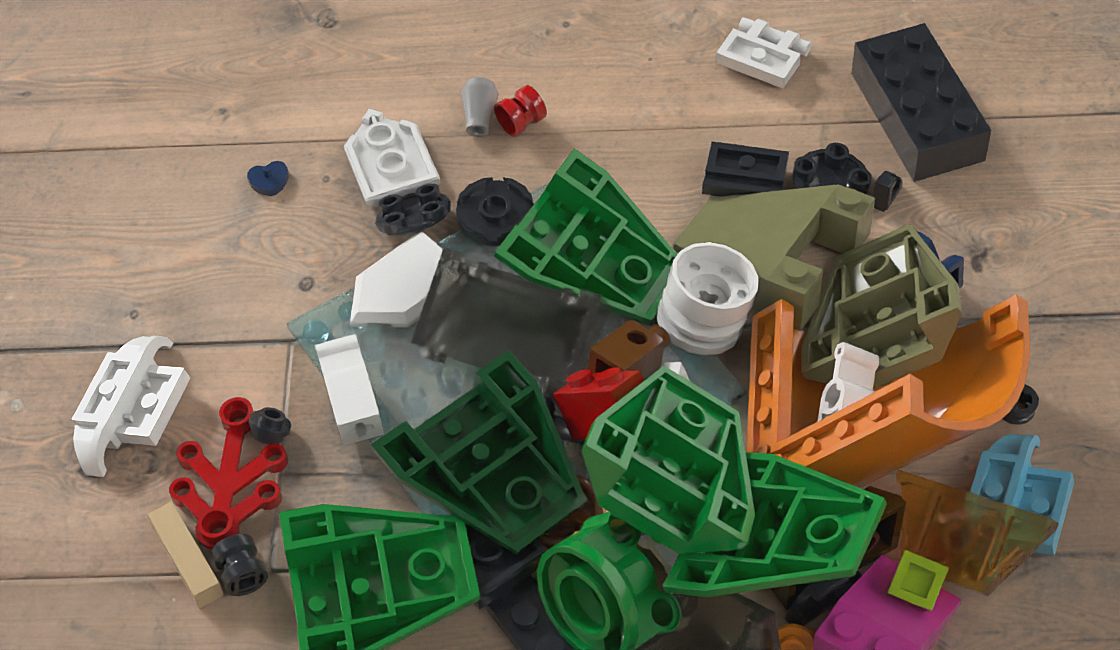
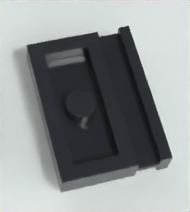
(743, 170)

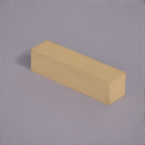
(185, 555)

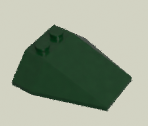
(490, 458)

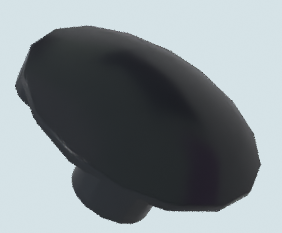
(831, 167)
(413, 211)

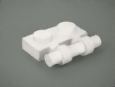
(763, 52)

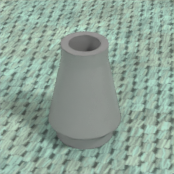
(478, 104)

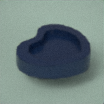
(268, 179)

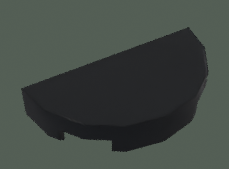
(818, 598)

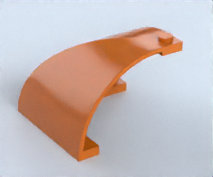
(899, 421)

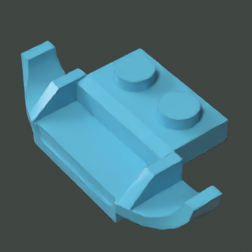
(1009, 478)

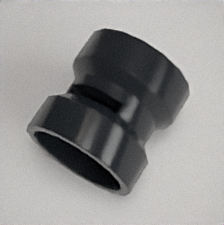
(239, 564)

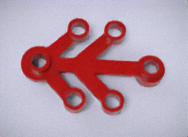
(228, 479)

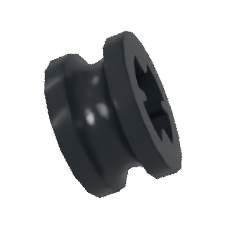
(1021, 416)

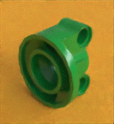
(604, 588)

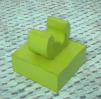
(918, 580)

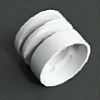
(707, 298)

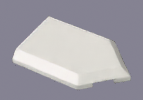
(389, 158)
(396, 285)

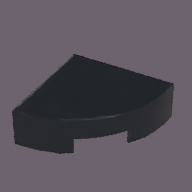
(886, 190)

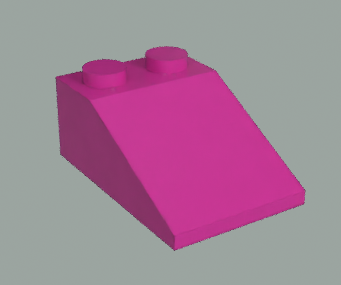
(877, 620)

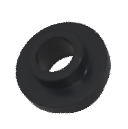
(269, 425)

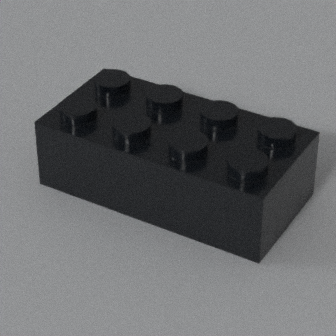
(920, 102)

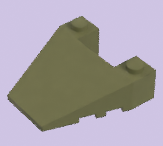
(776, 230)

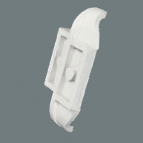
(126, 402)

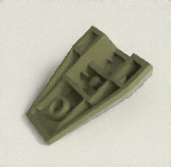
(887, 301)

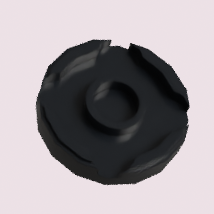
(491, 209)

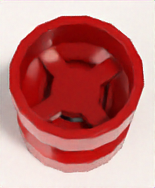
(520, 110)

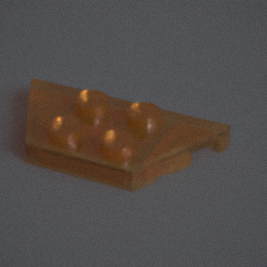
(968, 532)

